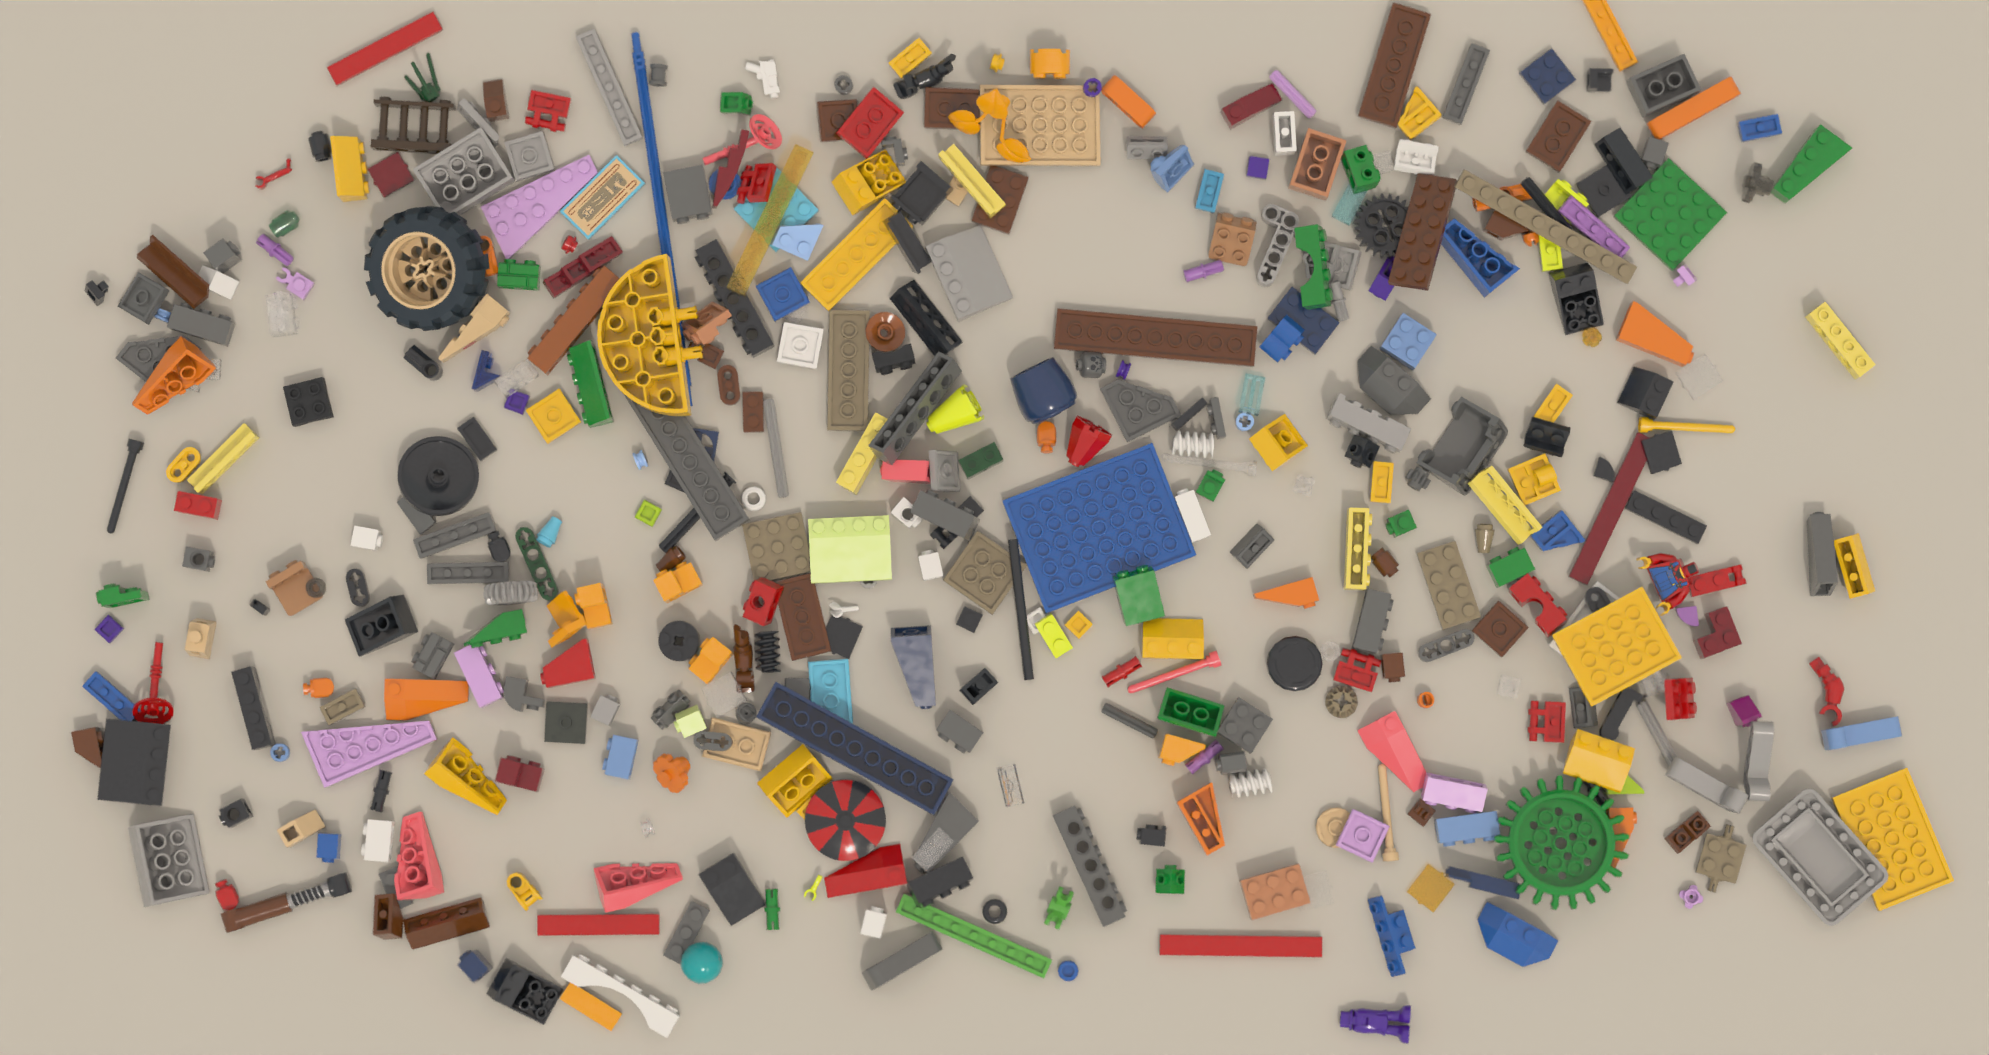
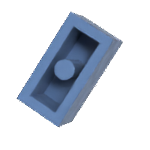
(620, 757)

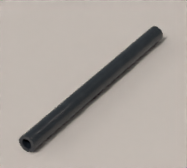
(1021, 609)

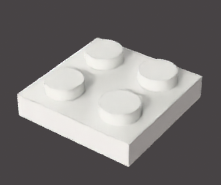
(800, 345)

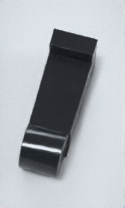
(1616, 714)

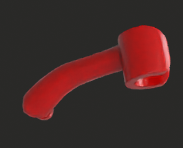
(282, 172)

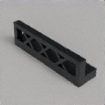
(922, 321)

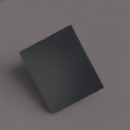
(1599, 80)

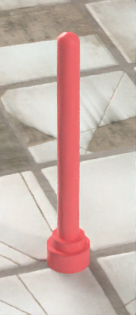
(1211, 660)

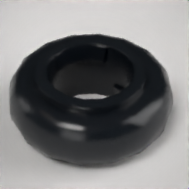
(993, 902)

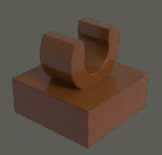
(1421, 812)

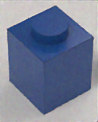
(328, 847)

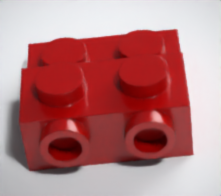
(1680, 698)

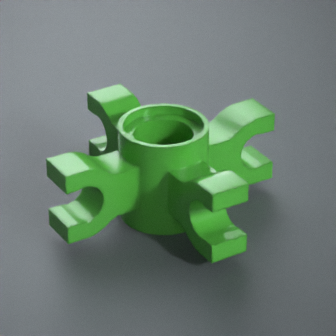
(1059, 907)

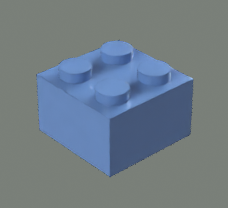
(1407, 341)

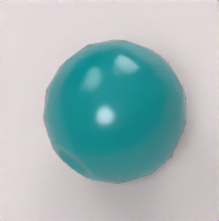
(701, 962)

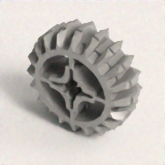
(510, 593)

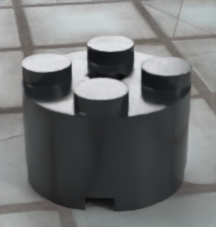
(668, 638)

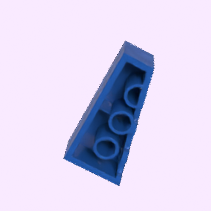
(1476, 258)

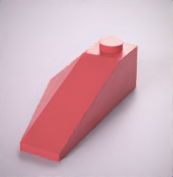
(1393, 747)
(418, 867)
(627, 885)

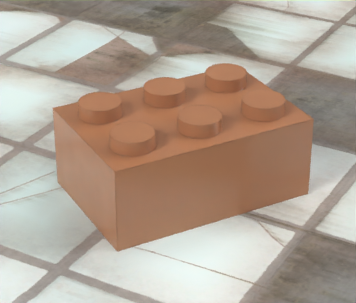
(1317, 164)
(1274, 891)

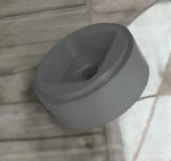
(746, 713)

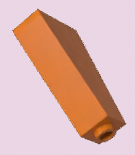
(1650, 335)

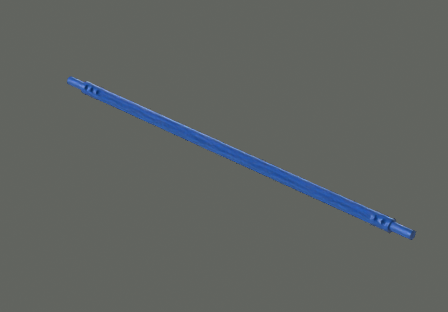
(654, 169)

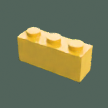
(1854, 566)

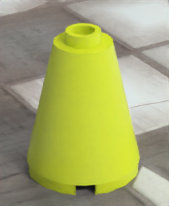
(955, 412)

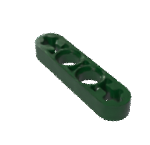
(535, 564)

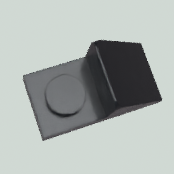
(978, 686)

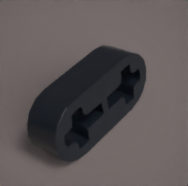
(353, 589)

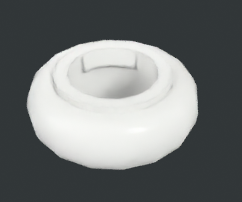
(753, 507)

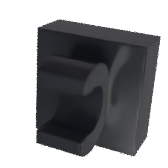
(96, 292)

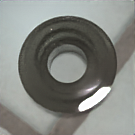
(309, 587)

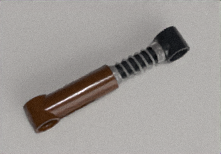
(284, 903)

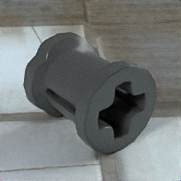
(658, 75)

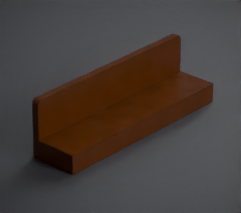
(174, 272)
(446, 923)

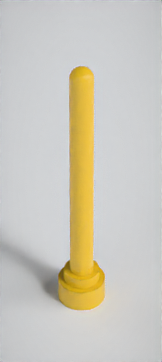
(1646, 424)

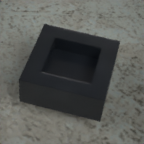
(969, 619)

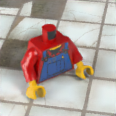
(1669, 578)

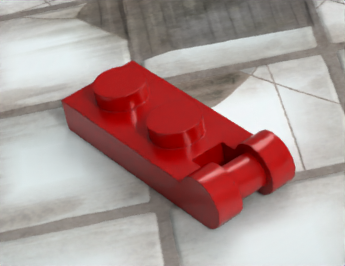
(1716, 580)

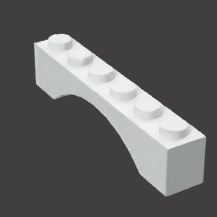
(658, 1017)

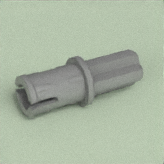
(1339, 301)

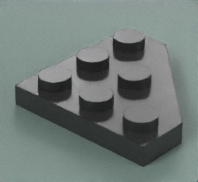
(145, 355)
(1138, 408)

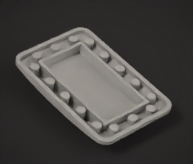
(1820, 857)

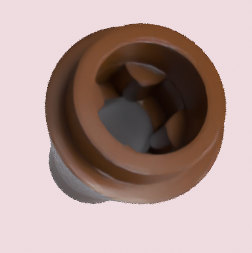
(672, 558)

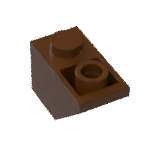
(1503, 227)
(89, 744)

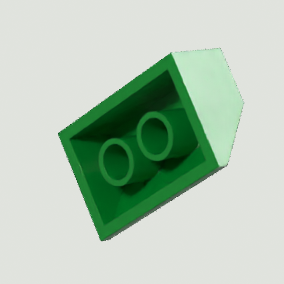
(1190, 712)

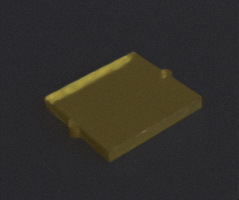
(1430, 888)

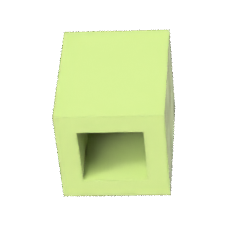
(689, 721)

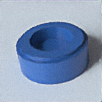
(1068, 970)

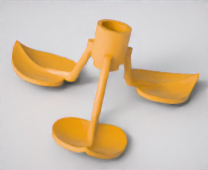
(997, 106)

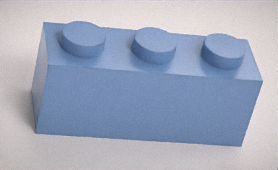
(1467, 828)

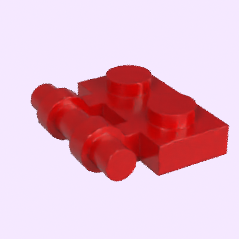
(548, 104)
(761, 183)
(1355, 676)
(1553, 721)

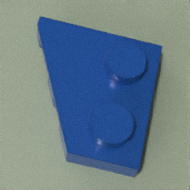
(1557, 533)

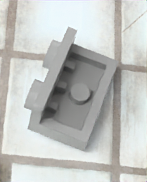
(1146, 147)

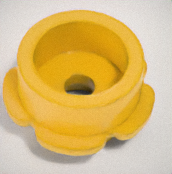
(997, 62)

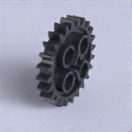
(1369, 231)

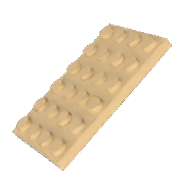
(1051, 121)

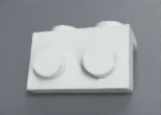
(1415, 157)

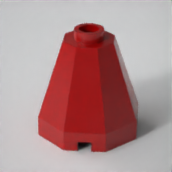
(1085, 441)

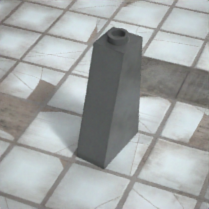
(1821, 555)
(954, 821)

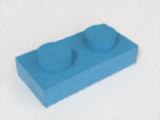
(1209, 191)

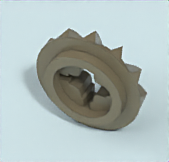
(1349, 696)

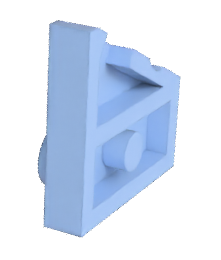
(797, 239)

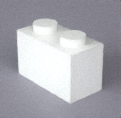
(1284, 133)
(378, 840)
(874, 922)

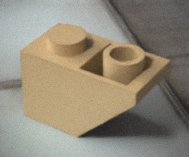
(301, 828)

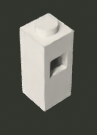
(1192, 515)

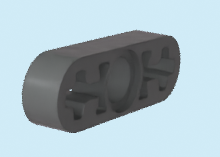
(1462, 645)

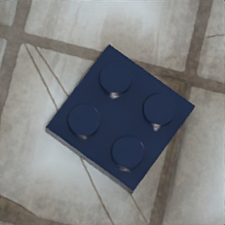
(1547, 76)

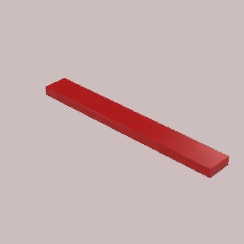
(1241, 945)

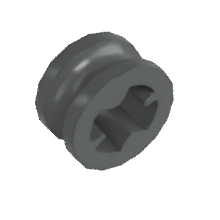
(848, 81)

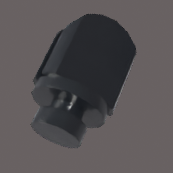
(498, 547)

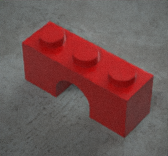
(1527, 591)

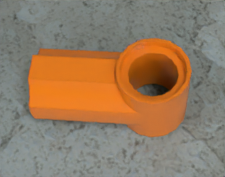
(492, 258)

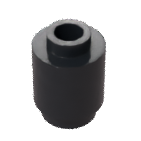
(320, 146)

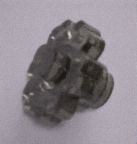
(1755, 183)

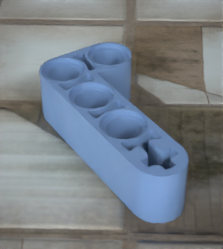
(1861, 733)

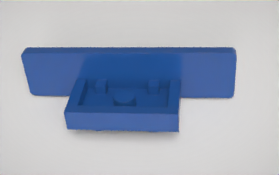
(1393, 934)

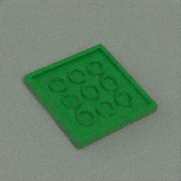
(1670, 214)

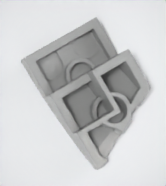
(1341, 263)

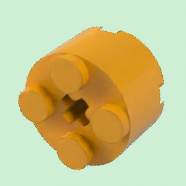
(1049, 63)

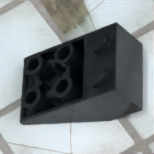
(1577, 298)
(524, 991)

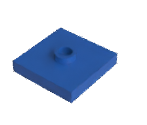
(782, 294)

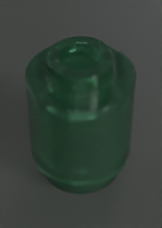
(284, 223)

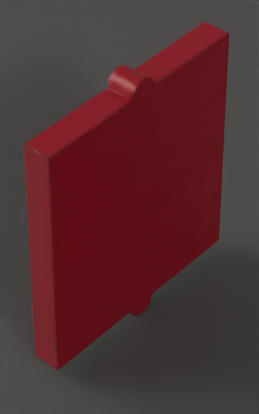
(390, 174)

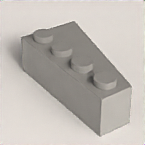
(1368, 424)

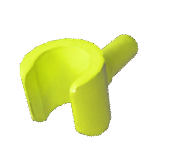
(814, 887)

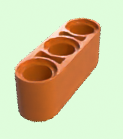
(1128, 101)

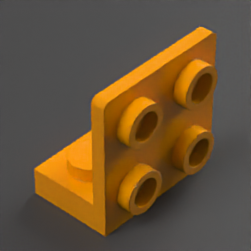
(567, 618)

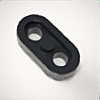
(1600, 603)

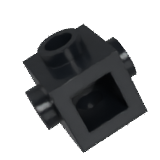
(1361, 452)

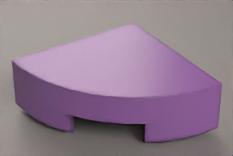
(1688, 615)

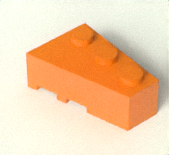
(1203, 818)

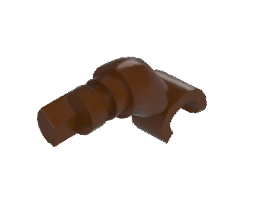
(743, 659)

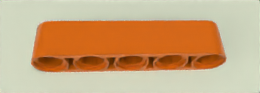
(1693, 108)

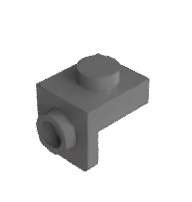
(900, 153)

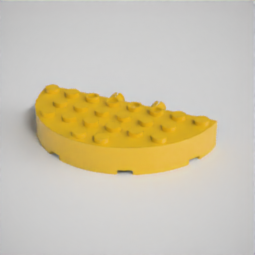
(643, 338)

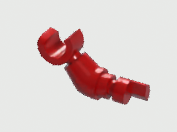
(1833, 688)

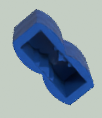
(1282, 338)

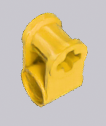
(524, 891)

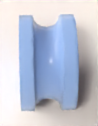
(1249, 418)
(640, 459)

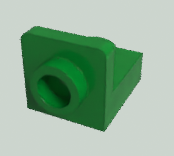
(736, 103)
(1210, 485)
(1400, 524)

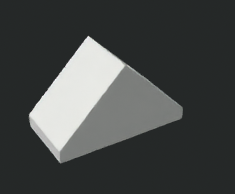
(219, 282)

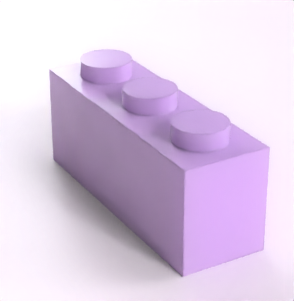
(479, 675)
(1454, 793)

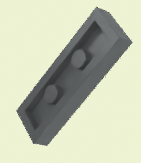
(686, 931)

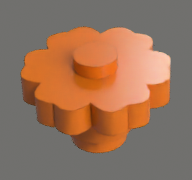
(672, 772)

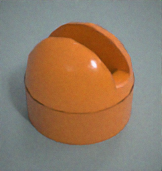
(1531, 236)
(1428, 698)

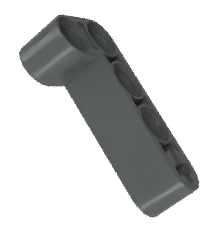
(901, 961)

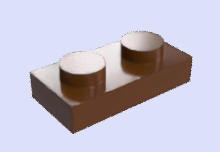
(753, 412)

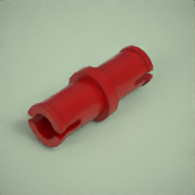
(1121, 671)

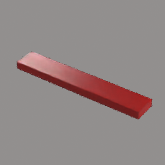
(384, 48)
(598, 924)

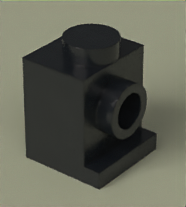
(1151, 835)

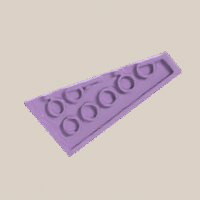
(528, 209)
(356, 749)

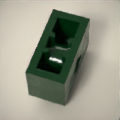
(980, 460)

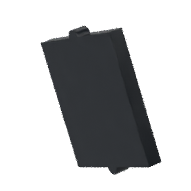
(1661, 452)
(842, 635)

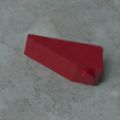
(1250, 105)

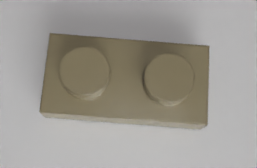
(342, 707)

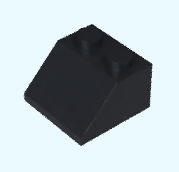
(1645, 392)

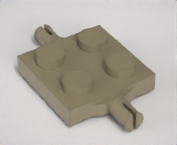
(1721, 858)

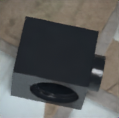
(244, 813)

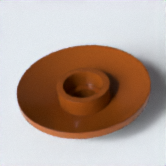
(892, 325)

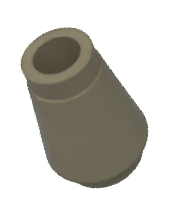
(1484, 537)

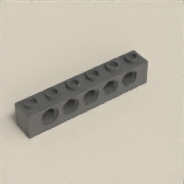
(915, 408)
(1106, 915)

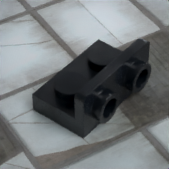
(1546, 437)

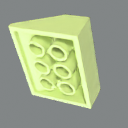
(850, 549)

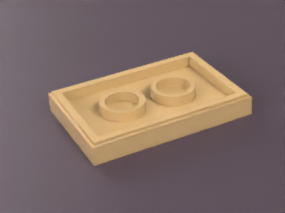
(747, 747)

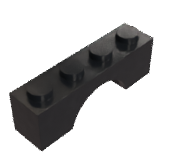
(250, 701)

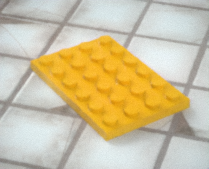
(1898, 833)

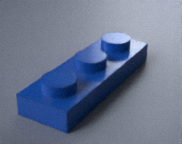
(110, 697)

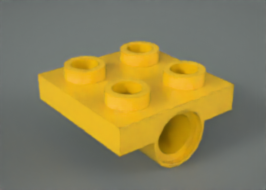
(1534, 479)

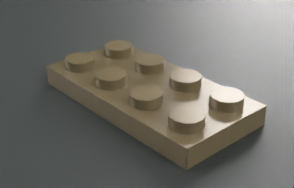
(1448, 585)

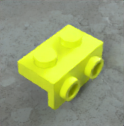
(1560, 192)

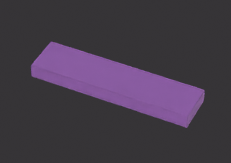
(1592, 226)

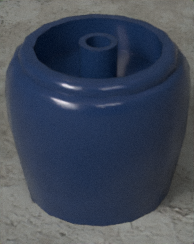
(1043, 391)

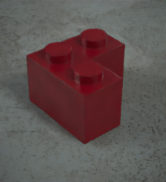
(1722, 636)
(518, 774)

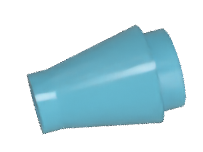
(548, 534)

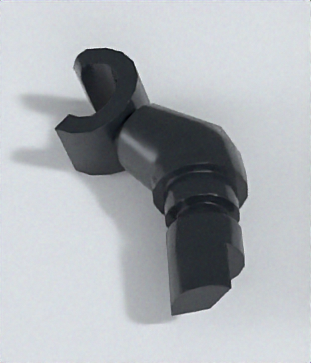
(926, 78)

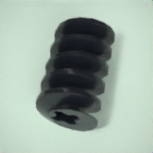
(767, 652)

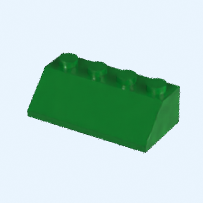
(590, 384)

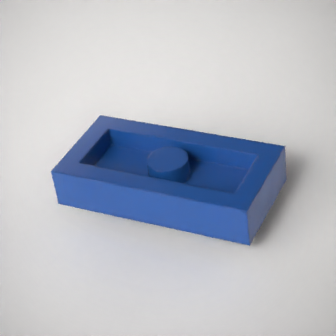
(1759, 128)

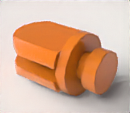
(1046, 436)
(319, 687)

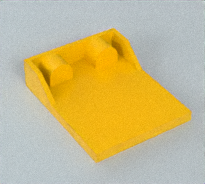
(1616, 646)

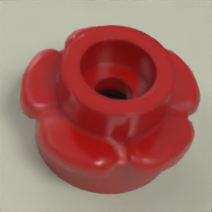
(569, 244)

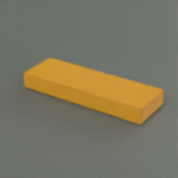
(591, 1006)

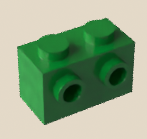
(1360, 169)

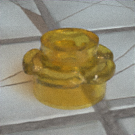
(1591, 332)

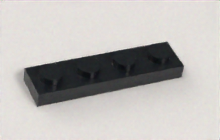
(1665, 517)

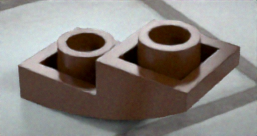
(1687, 832)

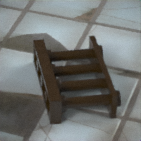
(402, 143)

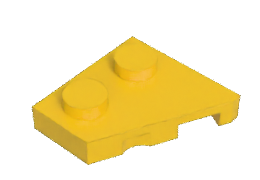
(1418, 115)

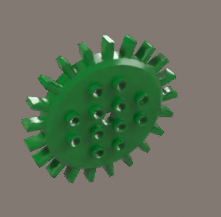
(1593, 825)

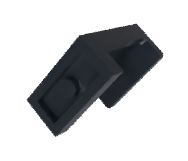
(921, 194)

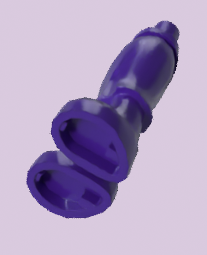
(1376, 1022)

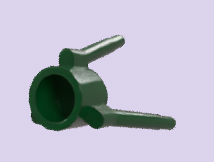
(429, 92)

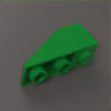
(502, 626)

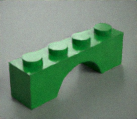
(1316, 291)

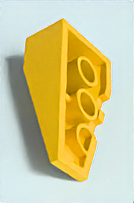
(459, 774)

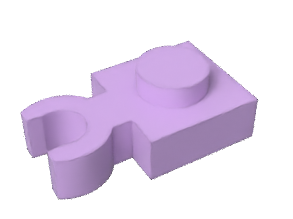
(298, 284)

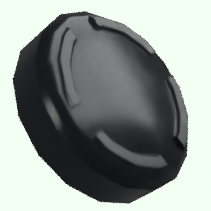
(1294, 663)

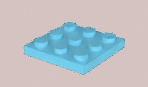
(798, 212)

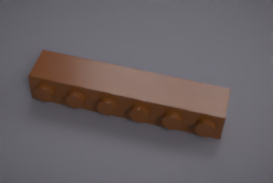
(574, 322)

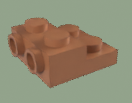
(704, 328)

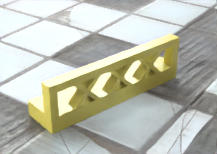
(971, 180)
(222, 459)
(1502, 506)

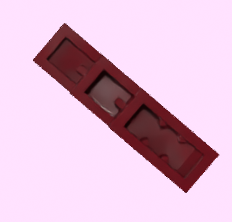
(727, 174)
(582, 267)

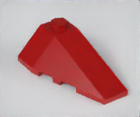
(873, 871)

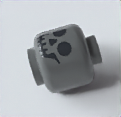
(1091, 365)

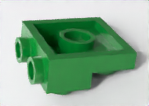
(116, 596)

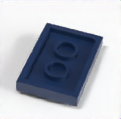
(1316, 321)

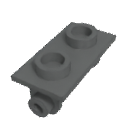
(675, 702)

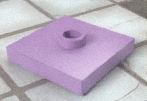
(1362, 835)

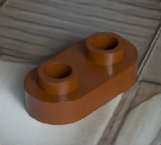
(728, 385)

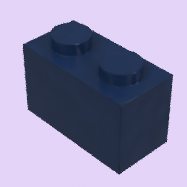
(474, 965)

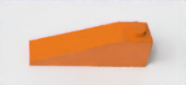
(177, 371)
(414, 697)

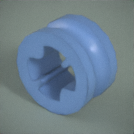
(163, 315)
(277, 747)

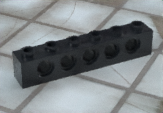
(762, 342)

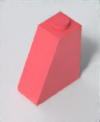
(906, 471)

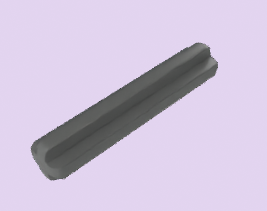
(1129, 720)

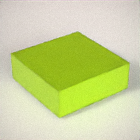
(648, 513)

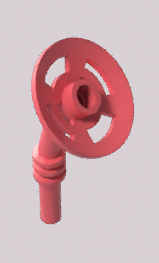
(759, 136)

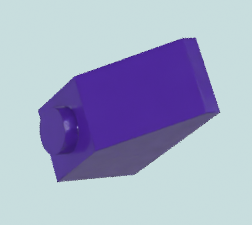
(1380, 285)

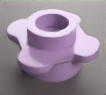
(1697, 898)

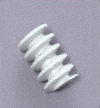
(1193, 443)
(1250, 782)

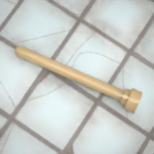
(1390, 852)

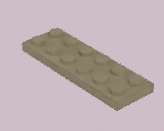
(848, 371)

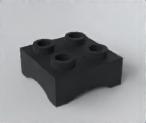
(900, 359)
(308, 401)

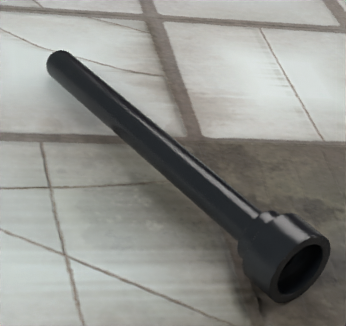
(133, 447)

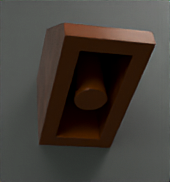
(495, 100)
(387, 917)

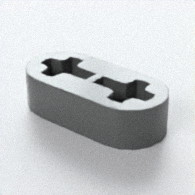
(712, 746)

